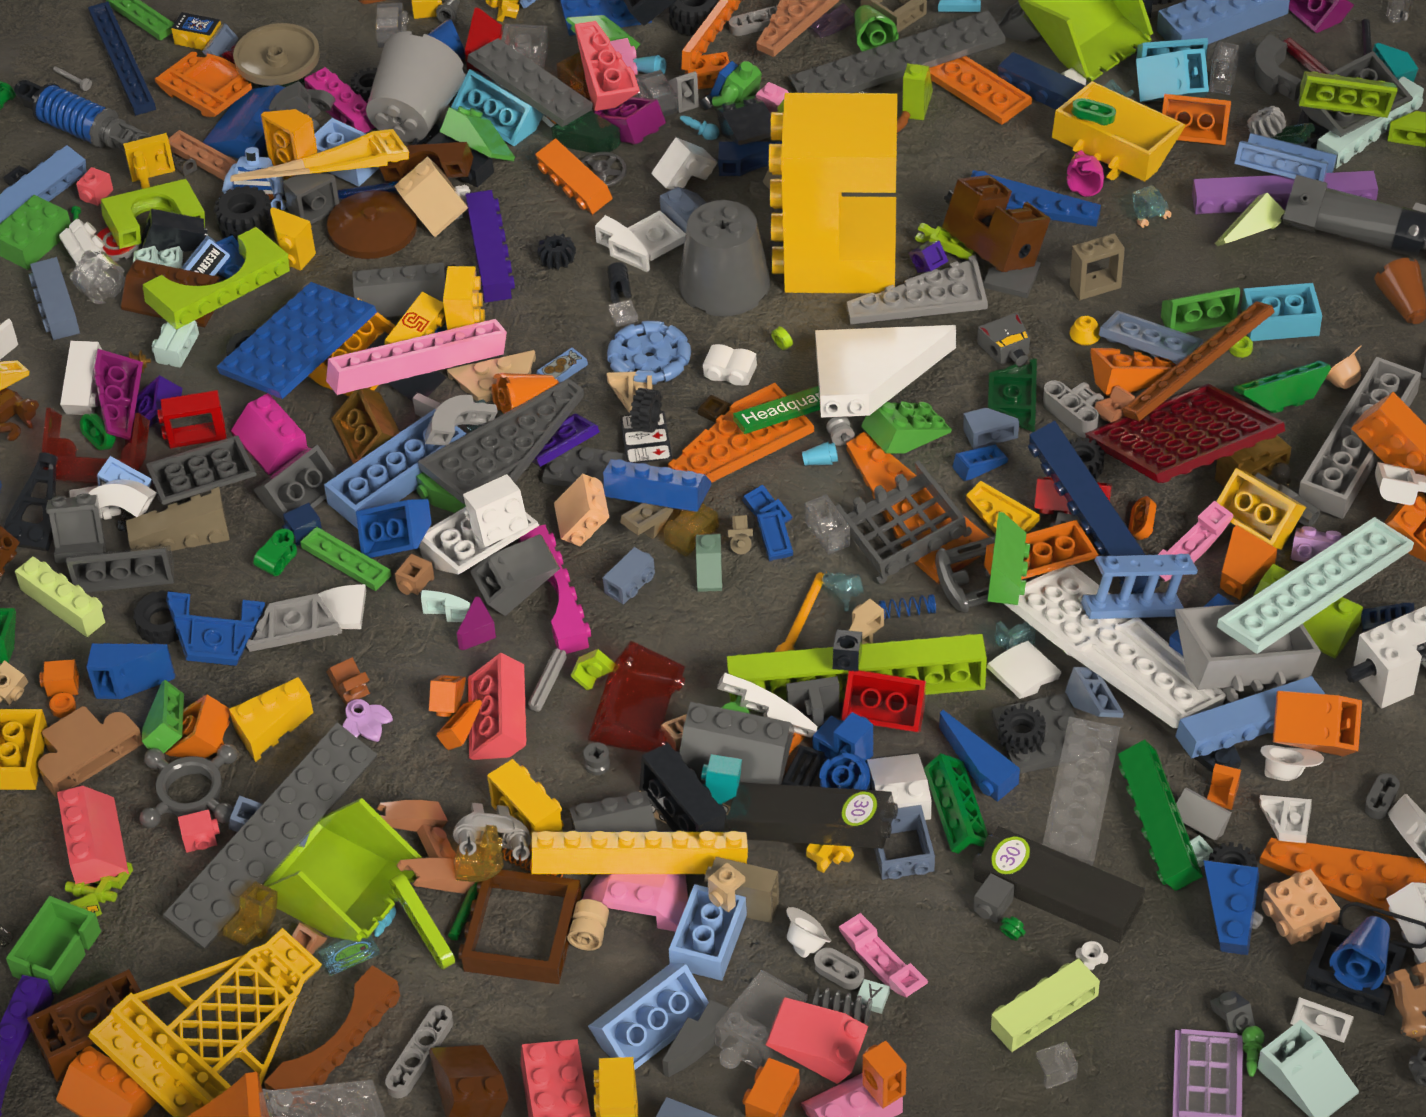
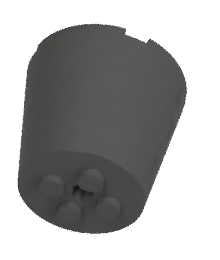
(723, 260)

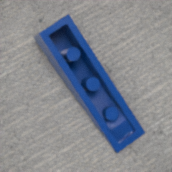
(987, 767)

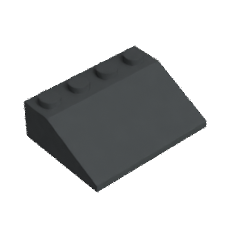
(1365, 67)
(200, 470)
(755, 739)

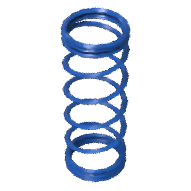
(931, 605)

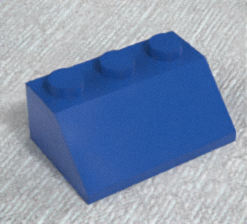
(393, 527)

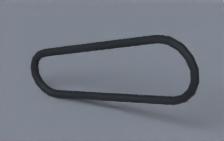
(1417, 946)

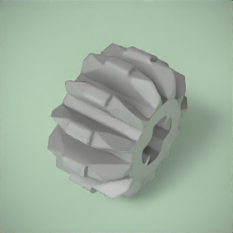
(1267, 122)

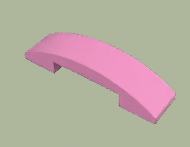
(1202, 535)
(880, 958)

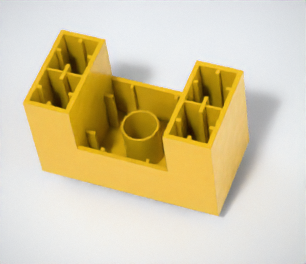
(827, 149)

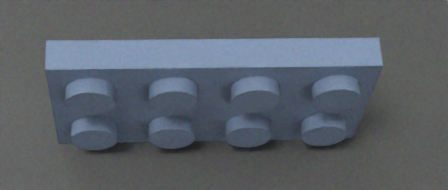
(1149, 337)

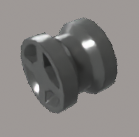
(593, 764)

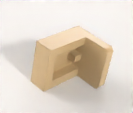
(723, 886)

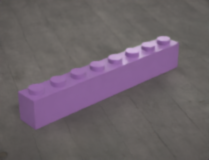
(1237, 193)

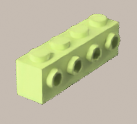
(60, 596)
(1044, 1004)

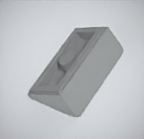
(1202, 814)

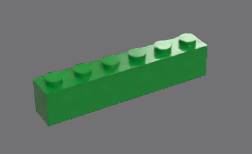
(1159, 815)

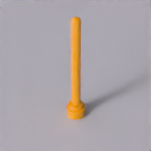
(802, 615)

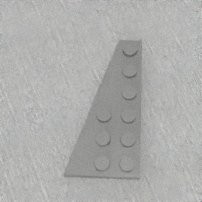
(927, 294)

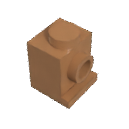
(414, 575)

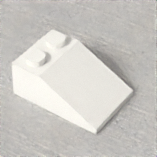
(904, 778)

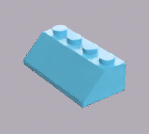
(506, 111)

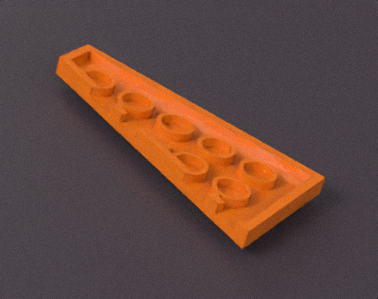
(1347, 872)

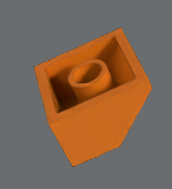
(202, 729)

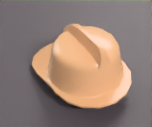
(1346, 372)

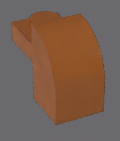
(348, 680)

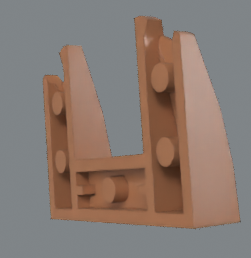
(428, 821)

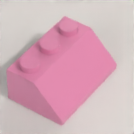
(849, 1100)

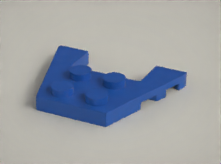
(213, 638)

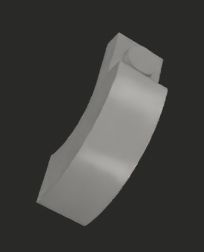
(456, 412)

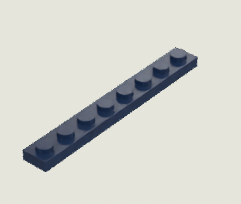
(122, 58)

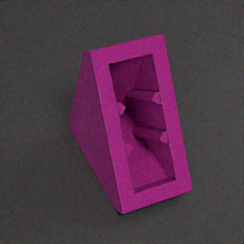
(476, 626)

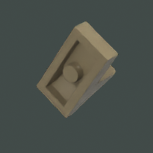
(646, 519)

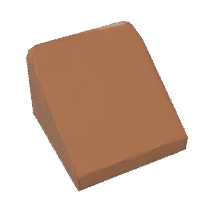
(308, 937)

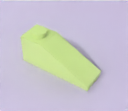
(1258, 216)

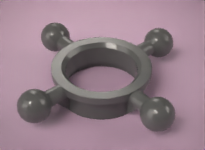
(170, 772)

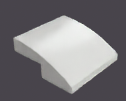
(346, 605)
(1023, 669)

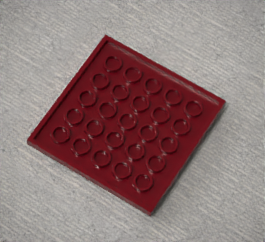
(1186, 433)

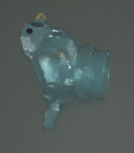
(843, 586)

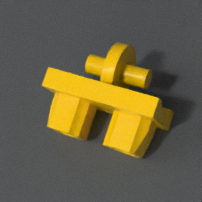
(505, 8)
(825, 854)

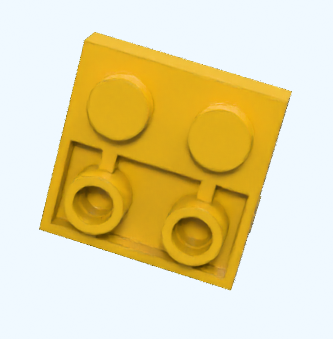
(149, 158)

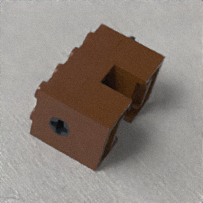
(983, 224)

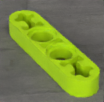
(422, 921)

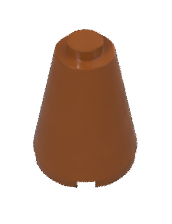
(1404, 288)

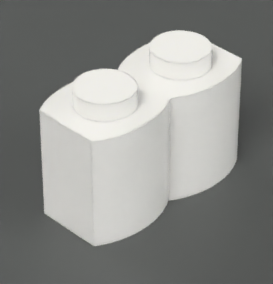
(729, 364)

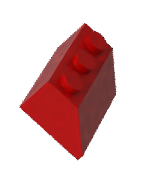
(482, 31)
(1049, 500)
(885, 700)

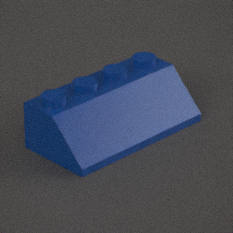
(655, 485)

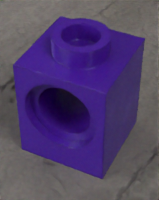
(928, 256)

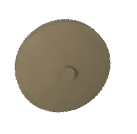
(276, 54)

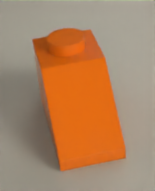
(446, 694)

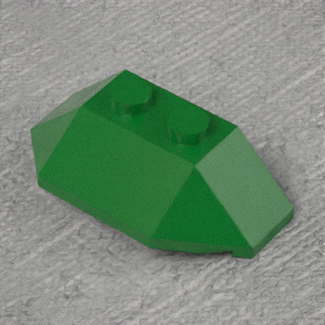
(1286, 388)

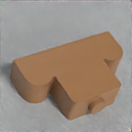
(84, 747)

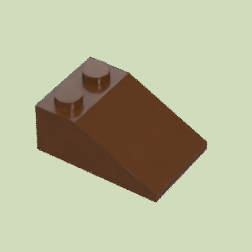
(468, 1081)

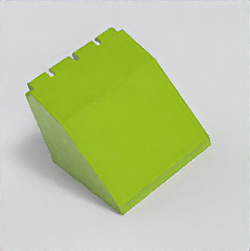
(1090, 32)
(343, 873)

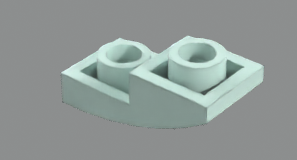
(169, 257)

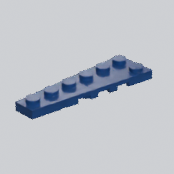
(1053, 204)

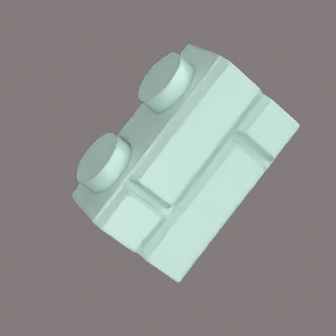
(174, 344)

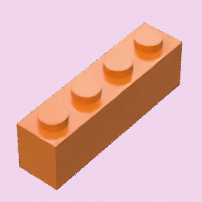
(573, 176)

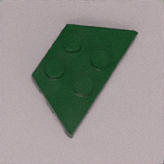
(1014, 393)

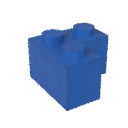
(847, 736)

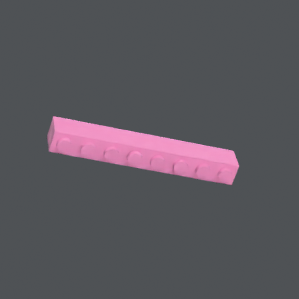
(415, 356)

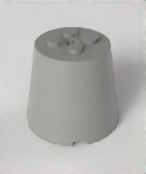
(413, 84)

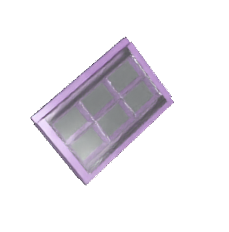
(1207, 1074)

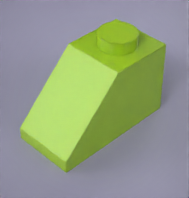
(1409, 129)

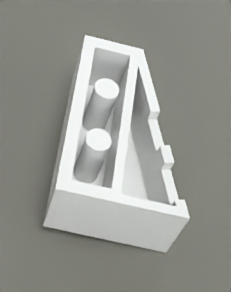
(80, 387)

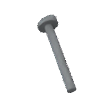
(85, 84)

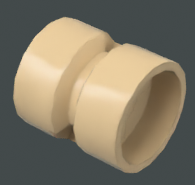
(588, 924)

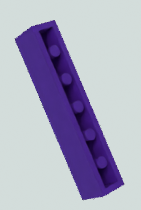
(489, 247)

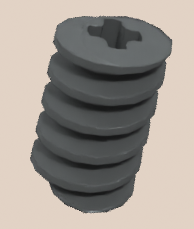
(853, 1009)

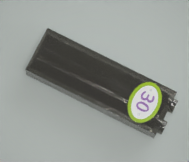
(813, 815)
(1060, 884)

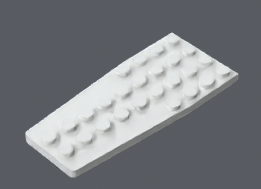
(1116, 649)

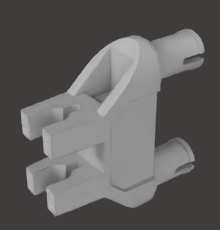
(513, 832)

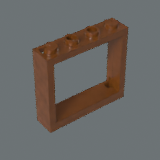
(512, 966)

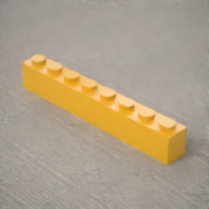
(634, 851)

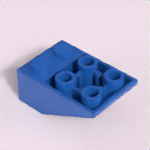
(128, 668)

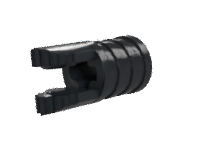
(618, 281)

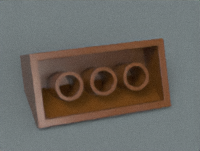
(143, 271)

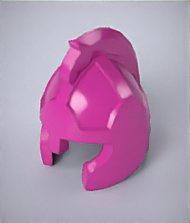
(1085, 174)

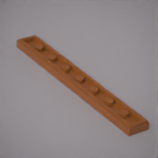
(1197, 361)

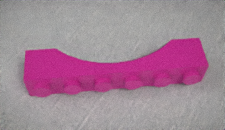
(567, 624)

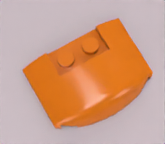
(204, 83)

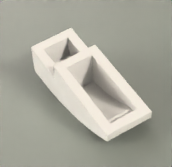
(622, 243)

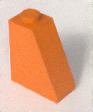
(1245, 562)

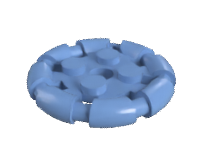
(651, 342)

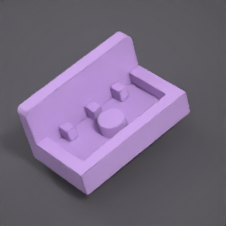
(1311, 542)

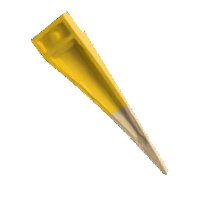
(363, 152)

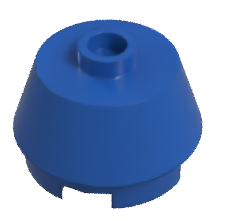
(845, 772)

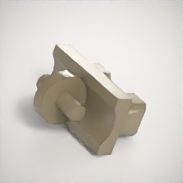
(740, 534)

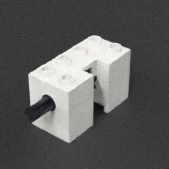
(1391, 658)

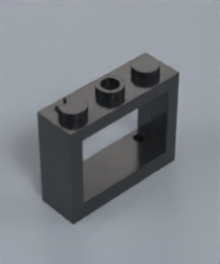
(1326, 984)

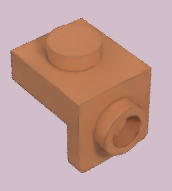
(1111, 408)

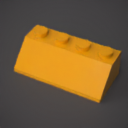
(288, 136)

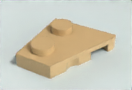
(625, 387)

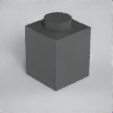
(993, 898)

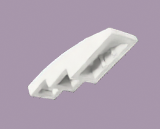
(768, 703)

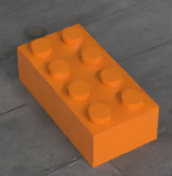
(1394, 434)

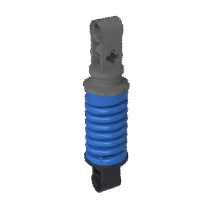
(77, 115)

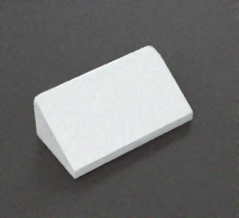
(1323, 1019)

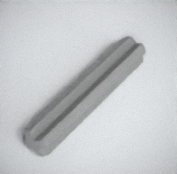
(547, 680)

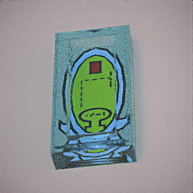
(348, 954)

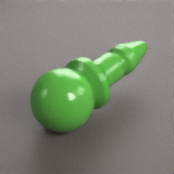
(1253, 1039)

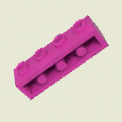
(348, 107)

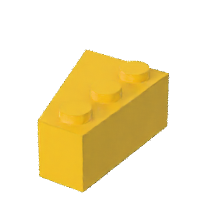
(271, 715)

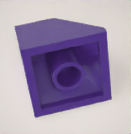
(150, 398)

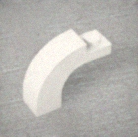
(126, 494)

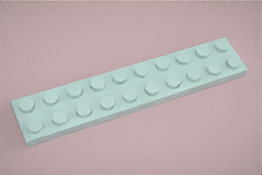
(1314, 585)

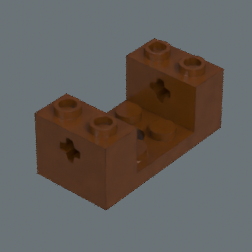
(61, 1027)

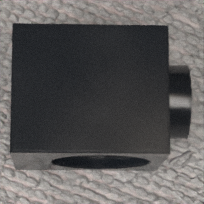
(847, 650)

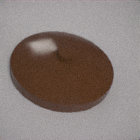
(371, 224)

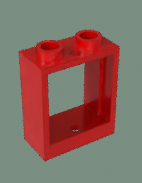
(189, 406)

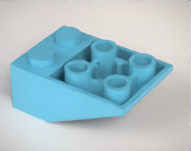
(1172, 73)

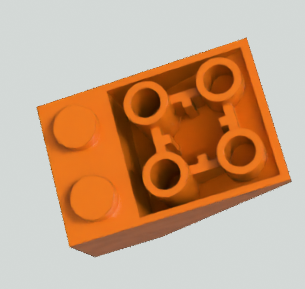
(1411, 522)
(1318, 722)

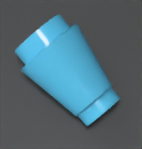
(650, 64)
(821, 455)

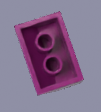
(1320, 13)

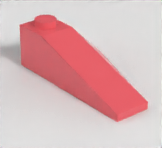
(605, 72)

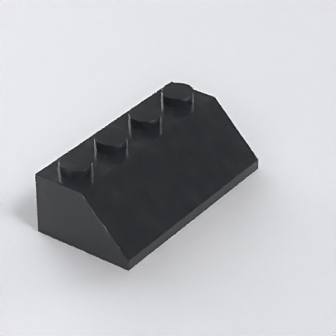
(679, 793)

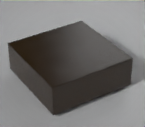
(713, 408)

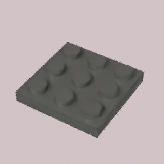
(1056, 712)

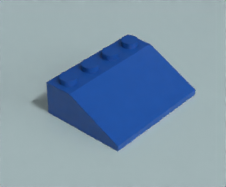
(242, 124)

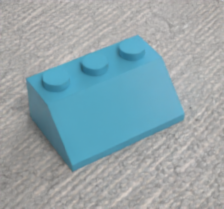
(1162, 47)

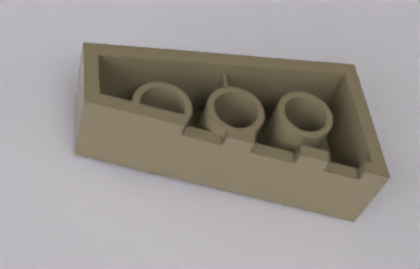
(181, 526)

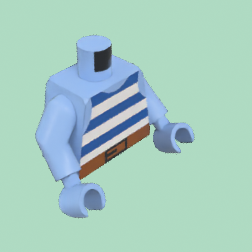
(252, 161)

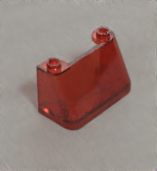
(636, 700)

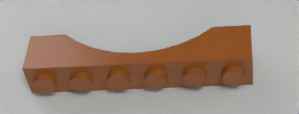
(372, 998)

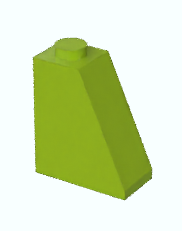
(917, 90)

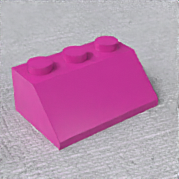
(269, 434)

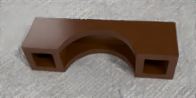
(451, 157)

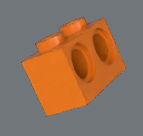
(709, 68)

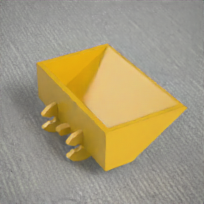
(1131, 144)

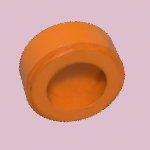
(62, 704)

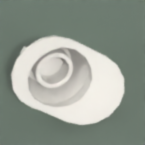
(1288, 763)
(805, 932)

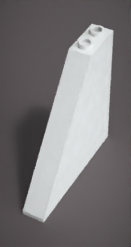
(871, 365)

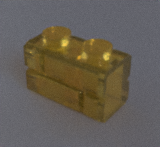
(683, 530)

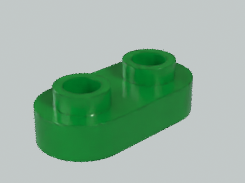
(1093, 111)
(94, 430)

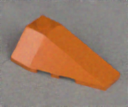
(1126, 371)

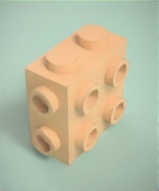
(581, 510)
(1300, 906)

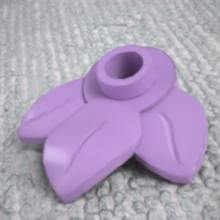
(367, 722)

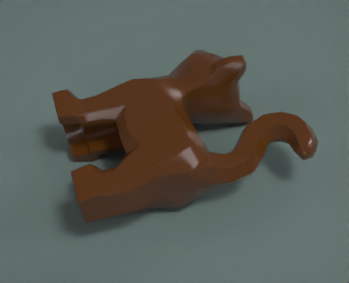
(11, 404)

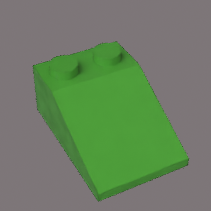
(477, 131)

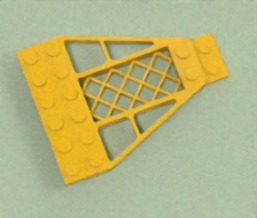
(166, 1063)

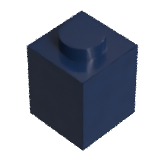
(301, 522)

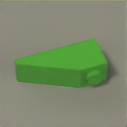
(436, 494)
(165, 719)

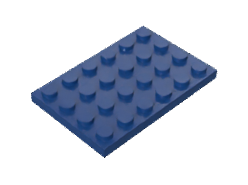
(296, 340)

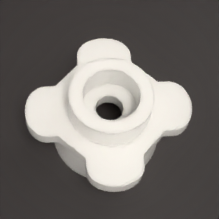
(1091, 948)

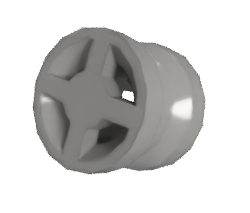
(840, 430)

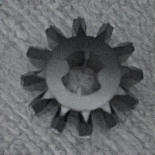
(556, 251)

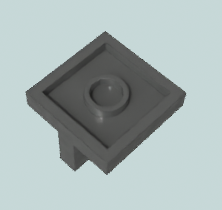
(815, 698)

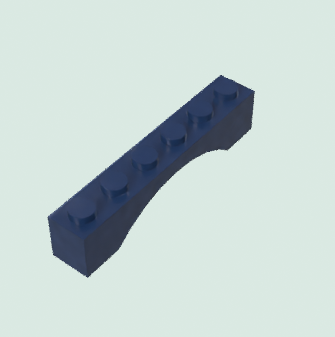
(741, 159)

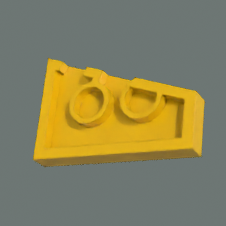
(989, 501)

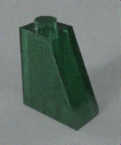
(588, 134)

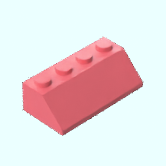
(501, 721)
(92, 834)

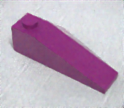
(118, 389)

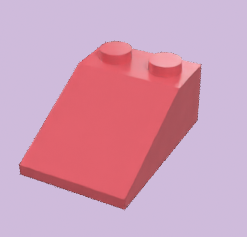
(817, 1038)

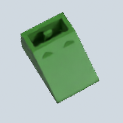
(610, 28)
(904, 426)

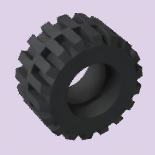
(690, 14)
(243, 210)

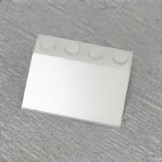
(456, 548)

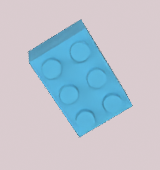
(1294, 314)

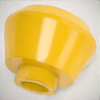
(1085, 331)

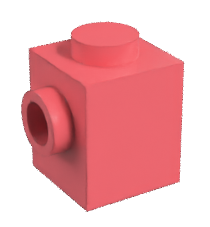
(94, 186)
(198, 830)

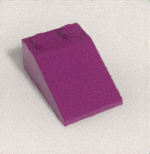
(635, 118)

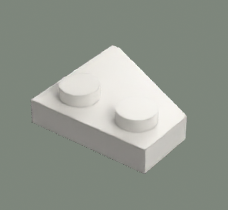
(1287, 817)

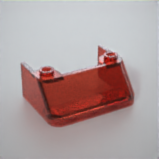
(85, 469)

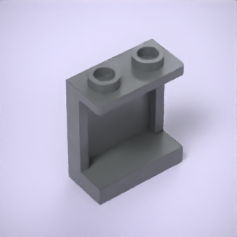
(76, 526)

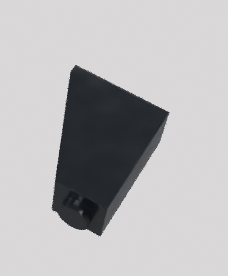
(172, 230)

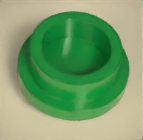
(1012, 928)

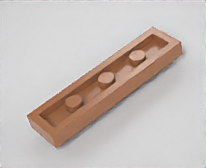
(204, 155)

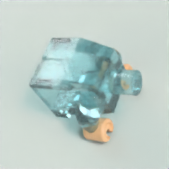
(1149, 203)

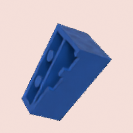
(1233, 903)

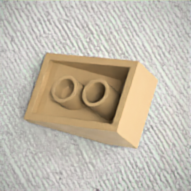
(431, 196)

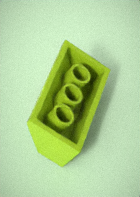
(1347, 94)
(1329, 627)

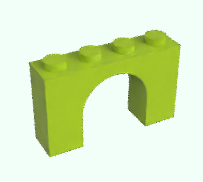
(122, 209)

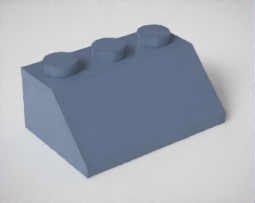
(679, 205)

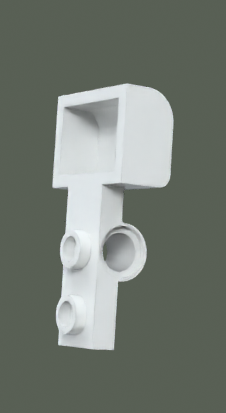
(1399, 483)

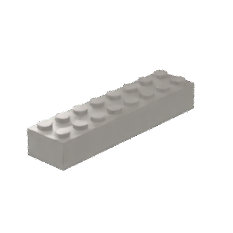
(1344, 458)

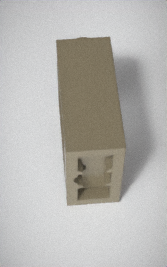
(903, 16)
(1100, 281)

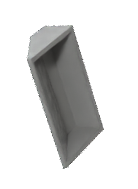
(1222, 662)

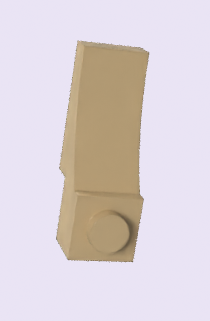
(867, 619)

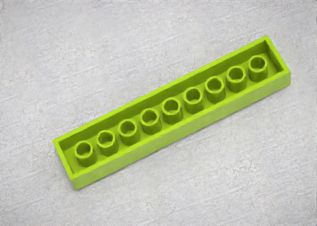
(942, 662)

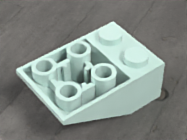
(1306, 1071)

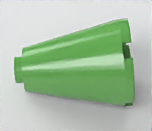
(873, 28)

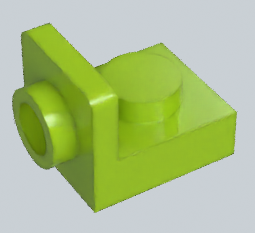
(591, 667)

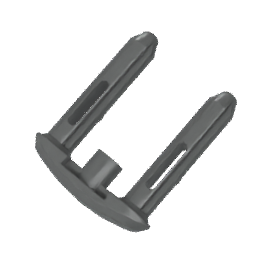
(952, 580)

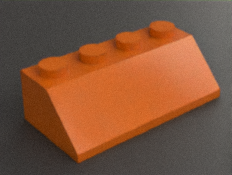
(1053, 549)

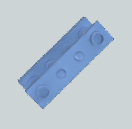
(1284, 158)
(1139, 604)

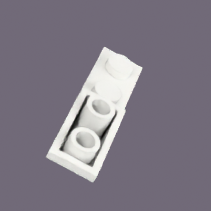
(1410, 823)

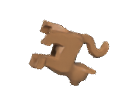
(1410, 1000)

